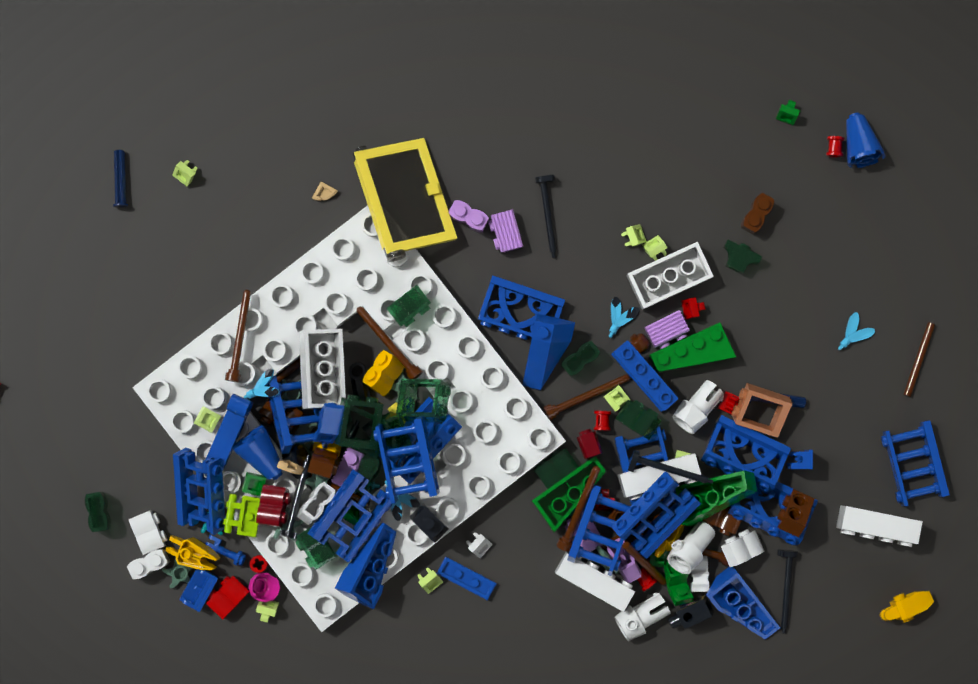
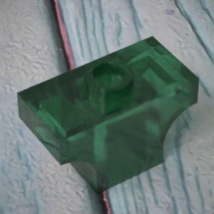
(740, 256)

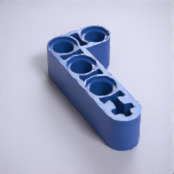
(230, 428)

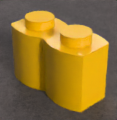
(383, 373)

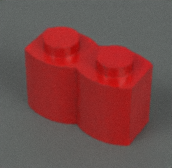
(227, 597)

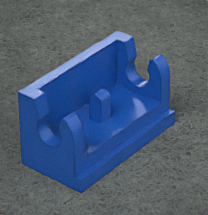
(803, 459)
(198, 589)

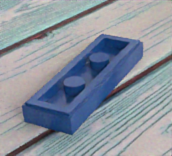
(466, 578)

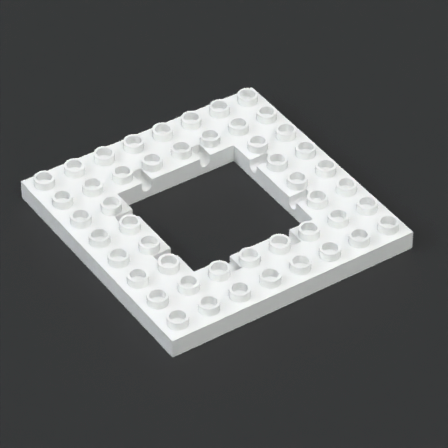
(500, 421)

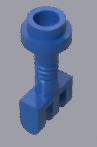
(238, 558)

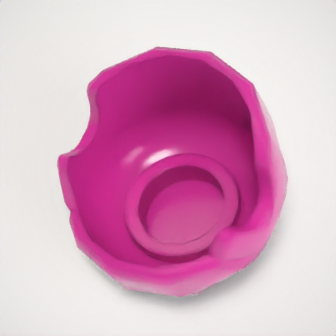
(264, 587)

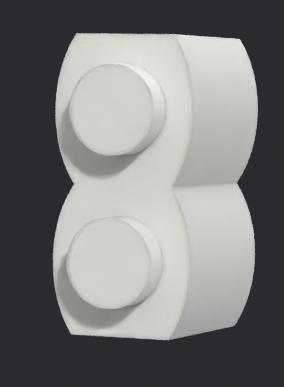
(315, 505)
(147, 532)
(742, 548)
(144, 566)

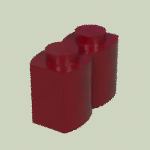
(589, 443)
(273, 506)

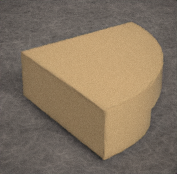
(324, 192)
(290, 466)

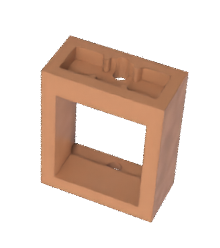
(780, 415)

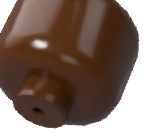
(639, 342)

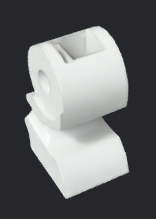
(700, 577)

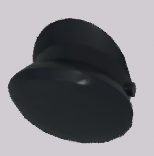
(297, 455)

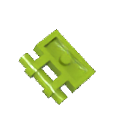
(247, 519)

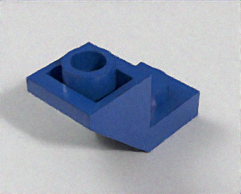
(329, 423)

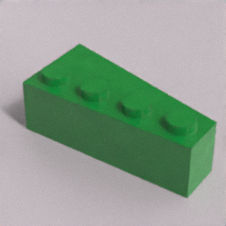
(700, 348)
(718, 495)
(563, 497)

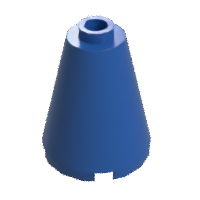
(862, 142)
(259, 452)

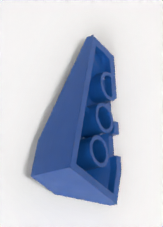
(548, 344)
(364, 574)
(735, 598)

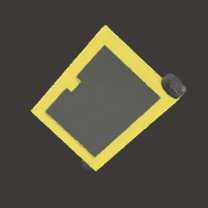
(403, 197)

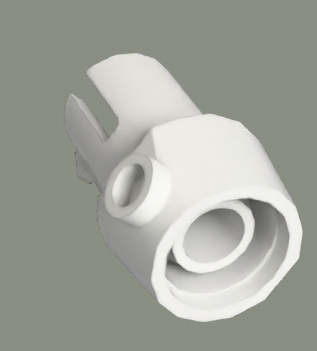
(693, 413)
(687, 553)
(635, 620)

